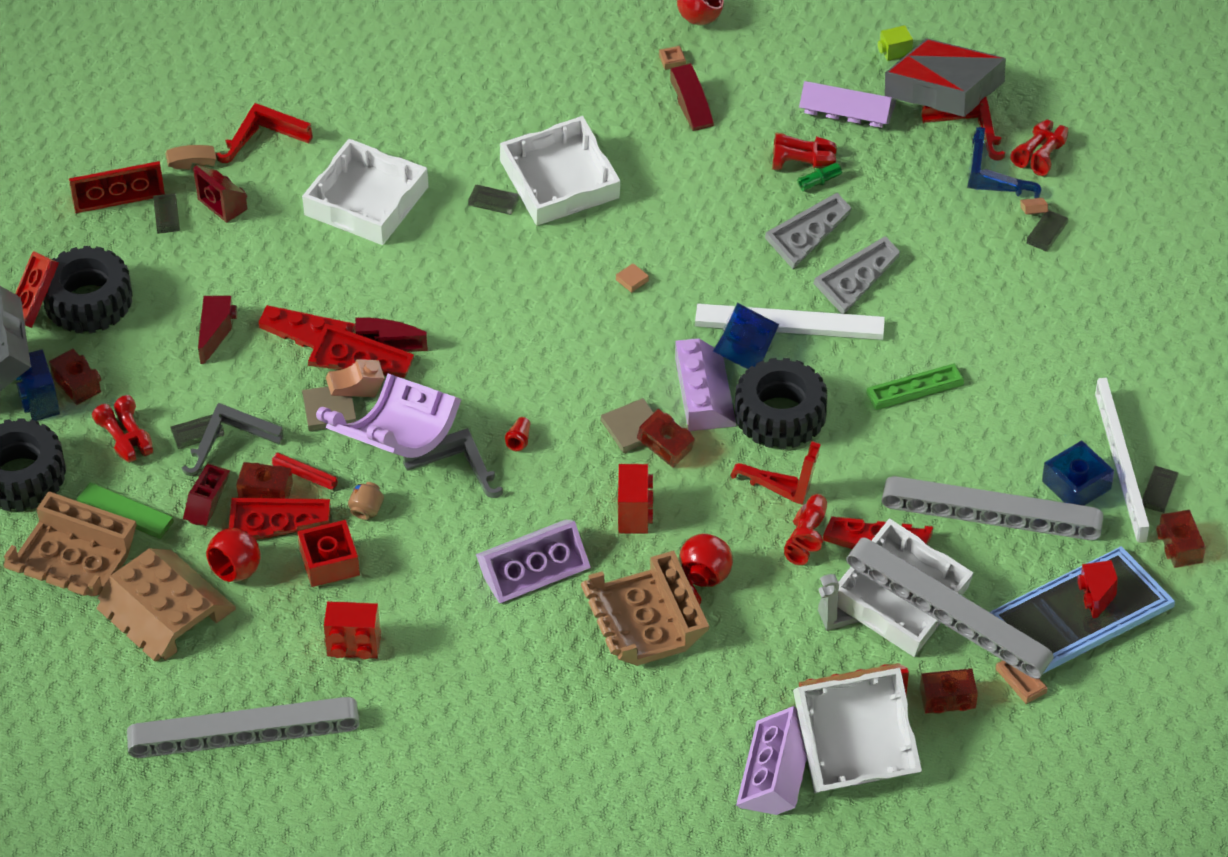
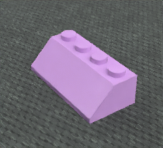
(847, 103)
(703, 386)
(533, 560)
(774, 764)

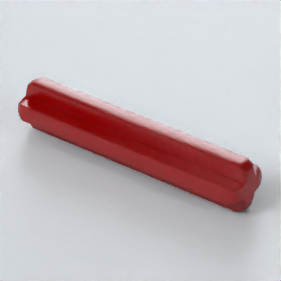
(306, 471)

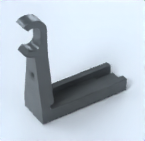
(236, 419)
(455, 444)

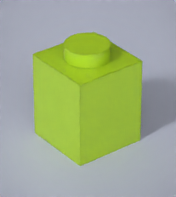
(895, 42)

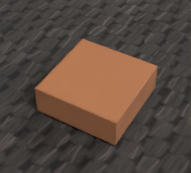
(672, 57)
(1034, 206)
(632, 277)

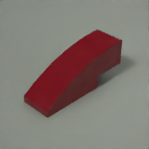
(691, 97)
(392, 333)

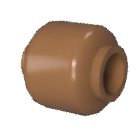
(365, 500)

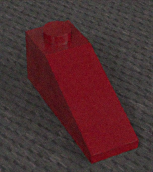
(215, 324)
(205, 495)

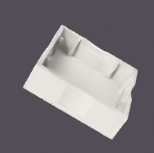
(559, 170)
(365, 191)
(887, 612)
(857, 730)

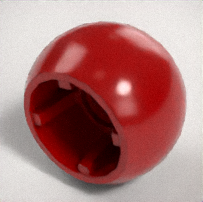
(700, 11)
(233, 554)
(706, 560)

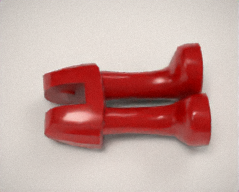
(818, 152)
(1040, 159)
(124, 410)
(804, 537)

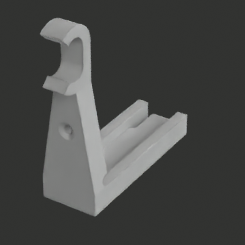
(830, 614)

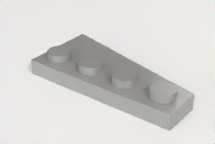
(806, 230)
(855, 275)

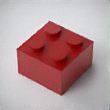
(634, 498)
(328, 553)
(352, 630)

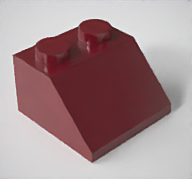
(219, 193)

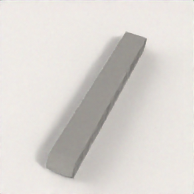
(992, 508)
(950, 608)
(242, 727)

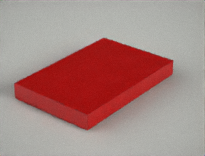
(35, 285)

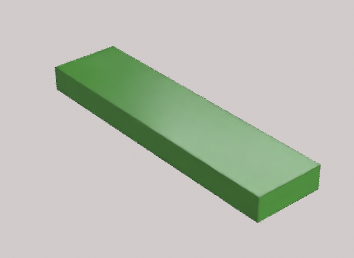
(915, 386)
(147, 519)

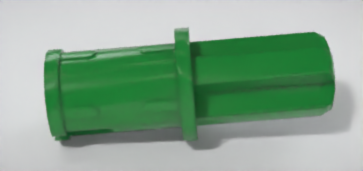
(819, 176)

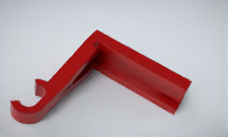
(984, 118)
(269, 119)
(782, 484)

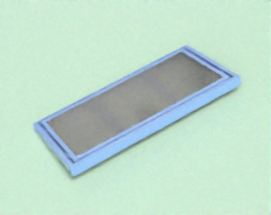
(1060, 621)

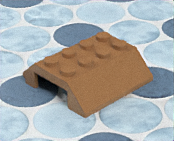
(73, 546)
(159, 601)
(647, 612)

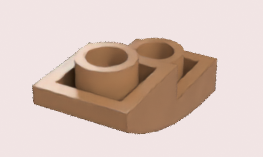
(184, 156)

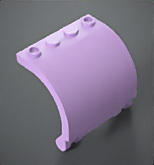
(403, 421)

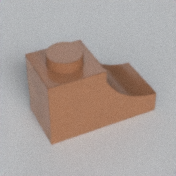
(358, 380)

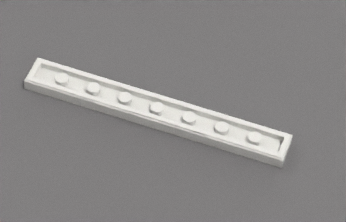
(800, 321)
(1122, 460)

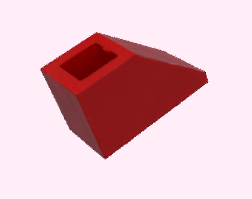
(1099, 585)

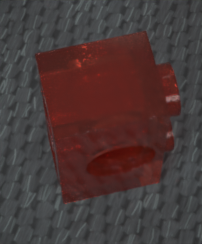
(75, 376)
(671, 449)
(264, 481)
(1181, 538)
(948, 691)

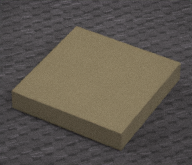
(322, 397)
(625, 422)

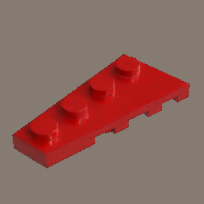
(297, 325)
(342, 348)
(277, 516)
(849, 531)

